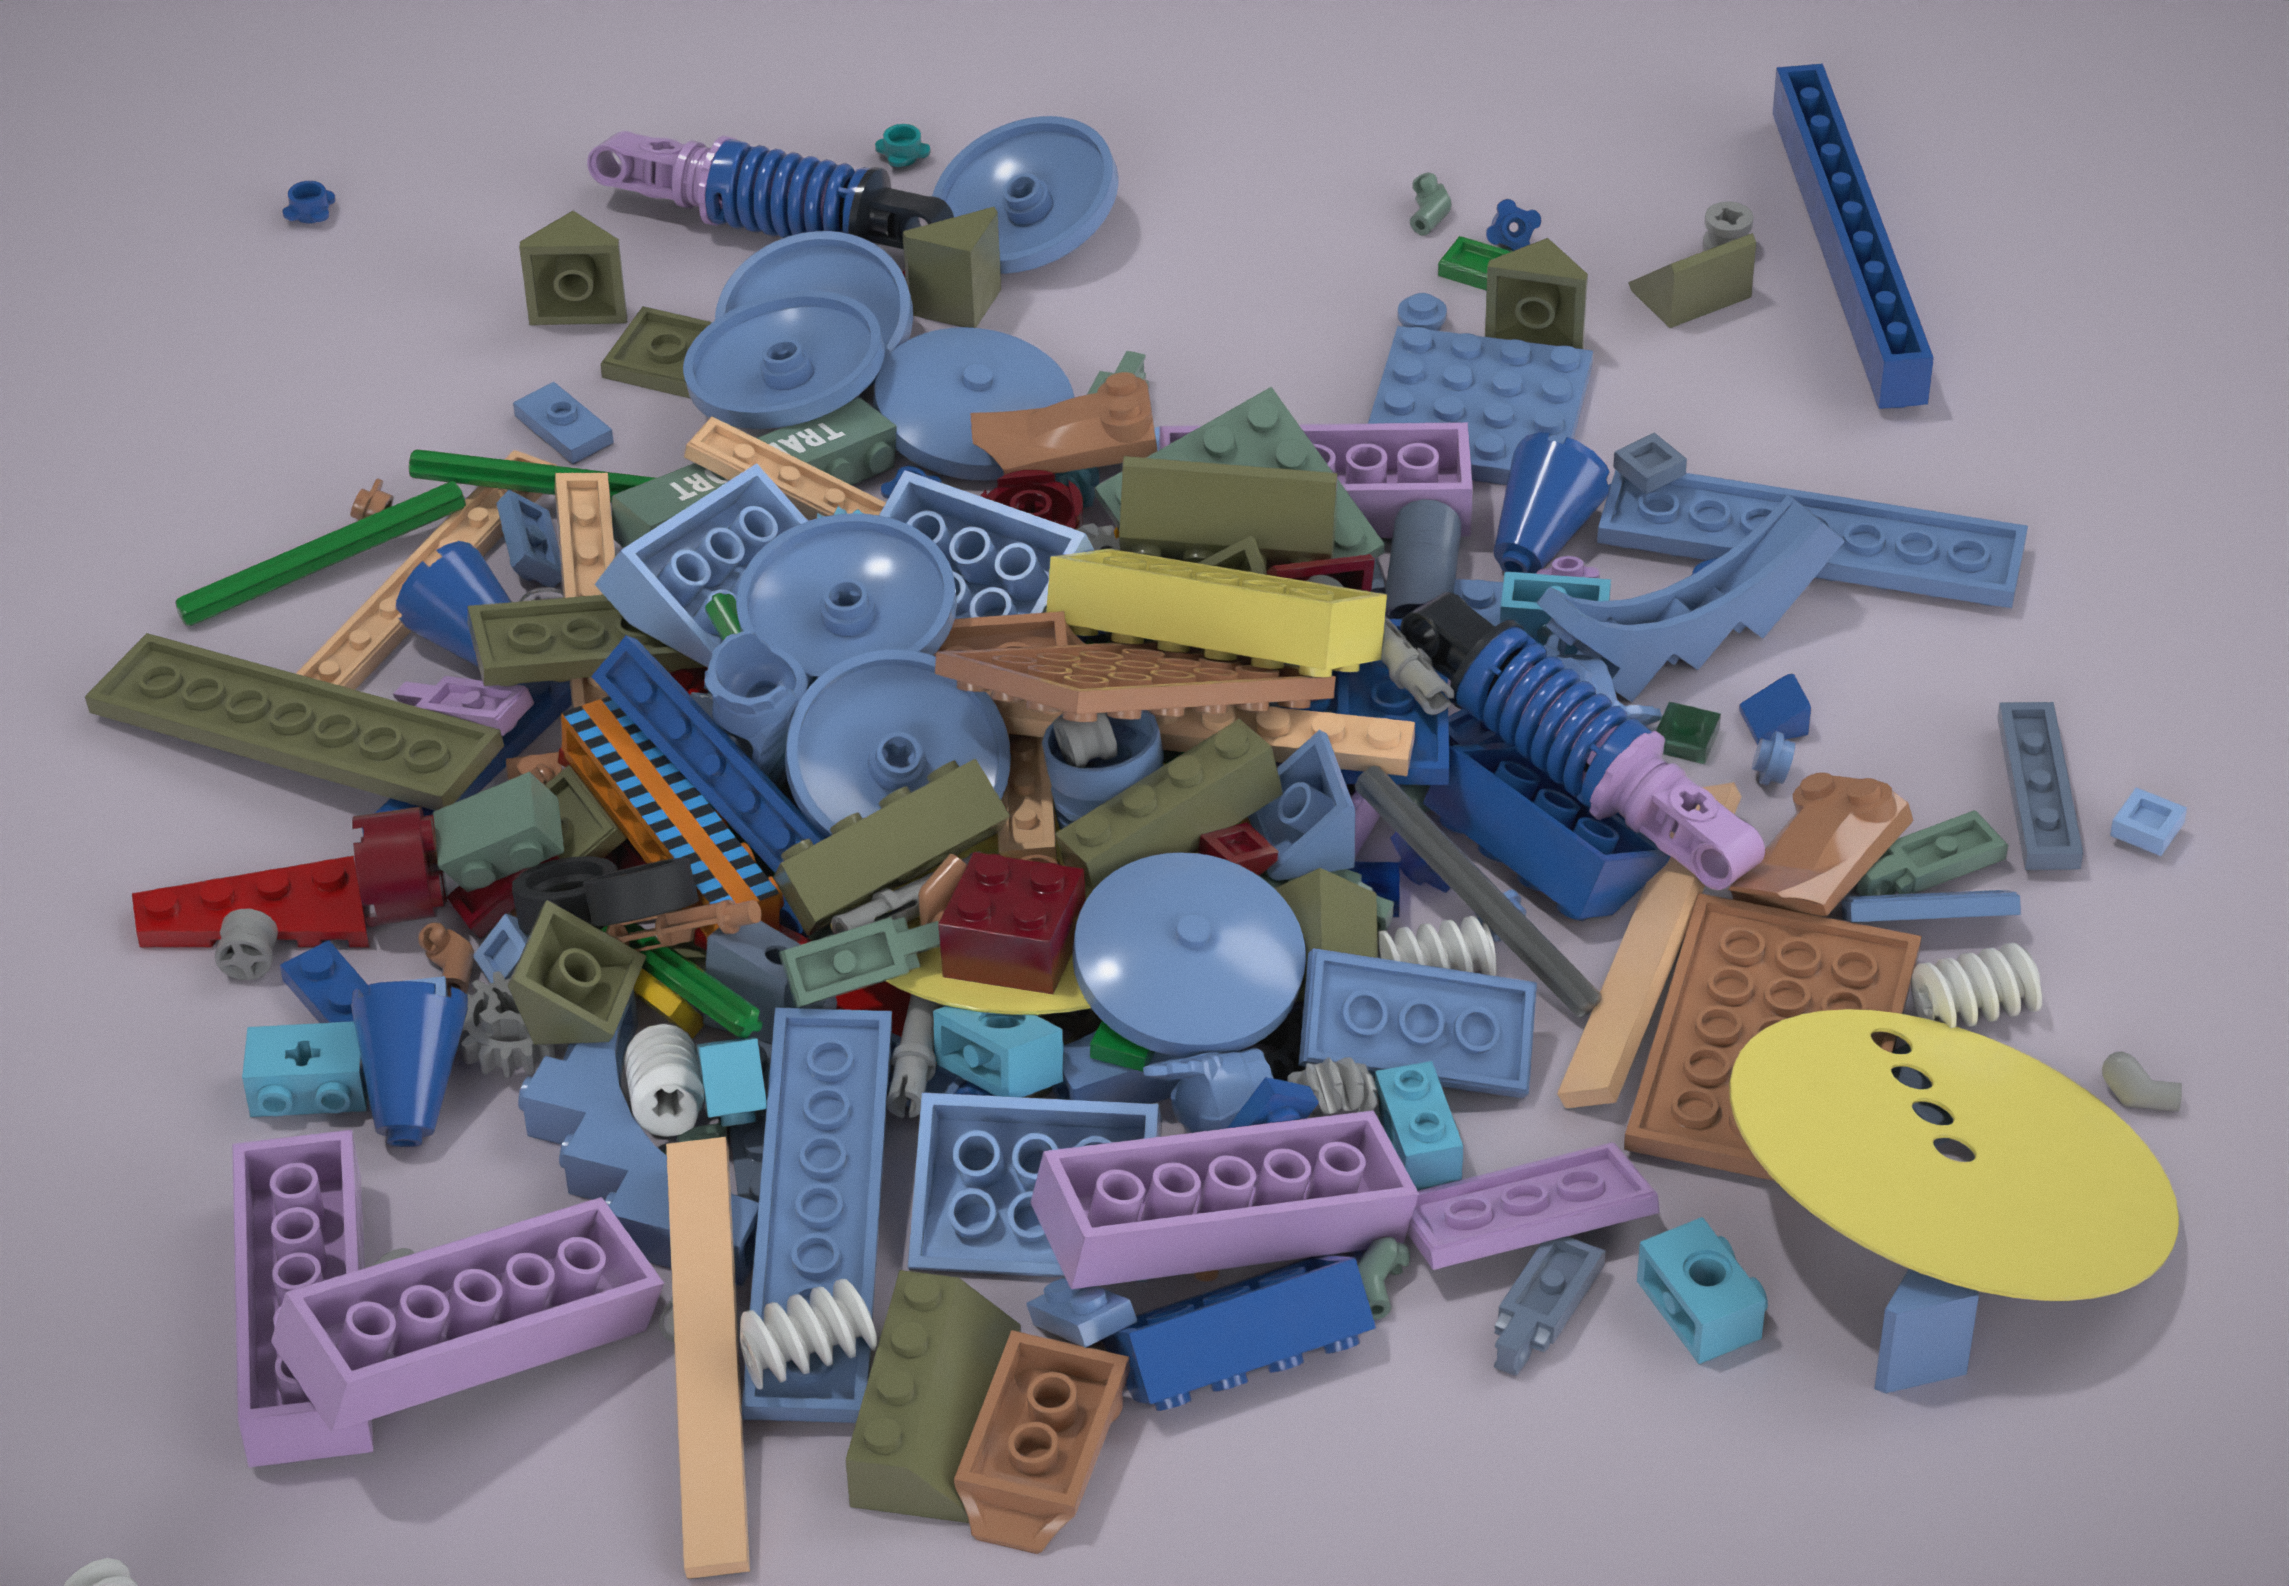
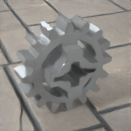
(502, 1034)

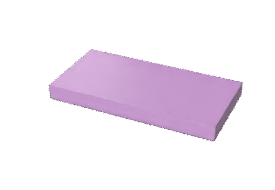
(1529, 1205)

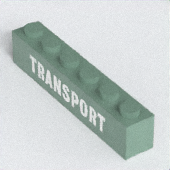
(845, 443)

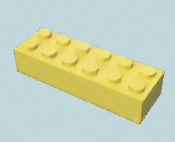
(1218, 611)

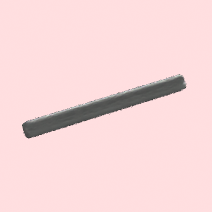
(1478, 891)

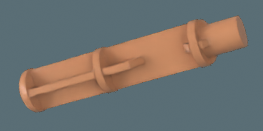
(680, 925)

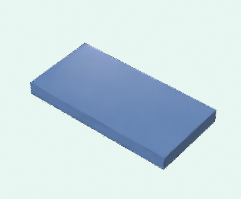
(1412, 1013)

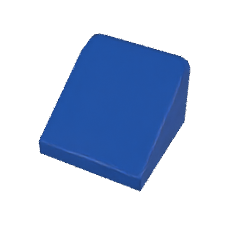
(1778, 708)

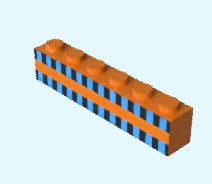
(662, 809)

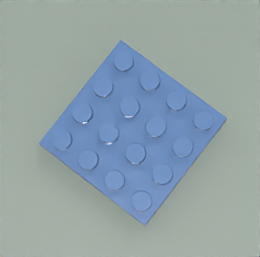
(1489, 382)

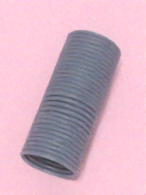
(1417, 568)

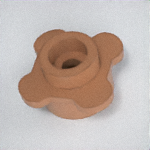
(371, 501)

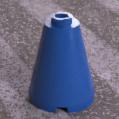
(1547, 500)
(437, 597)
(407, 1054)

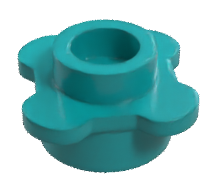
(902, 145)

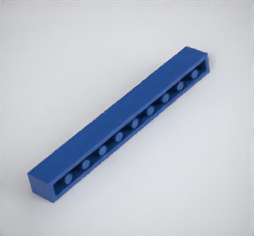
(1852, 238)

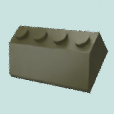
(1203, 508)
(924, 1396)

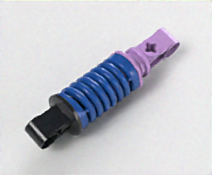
(764, 187)
(1580, 738)

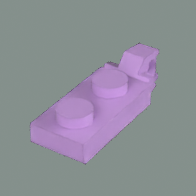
(470, 700)

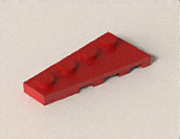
(303, 900)

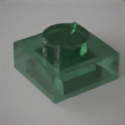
(1688, 731)

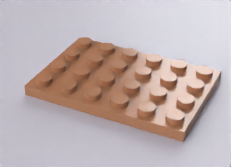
(1127, 680)
(1733, 979)

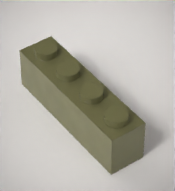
(1171, 808)
(891, 844)

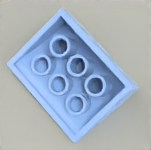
(993, 549)
(701, 551)
(981, 1170)

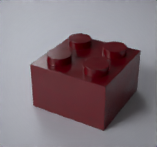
(1011, 923)

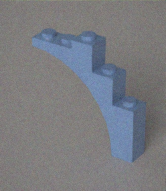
(1693, 616)
(607, 1151)

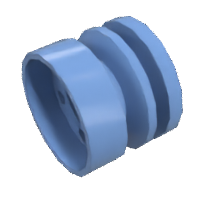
(1084, 789)

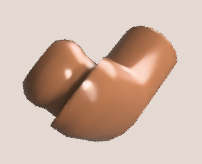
(938, 889)
(450, 953)

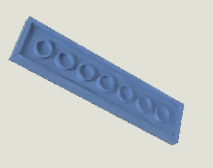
(1882, 545)
(820, 1194)

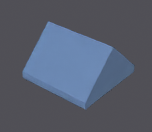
(1313, 817)
(1925, 1333)

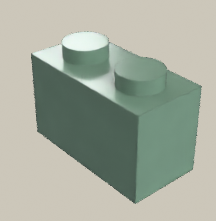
(498, 832)

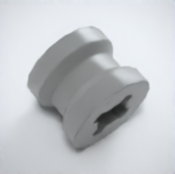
(1726, 223)
(1085, 740)
(246, 944)

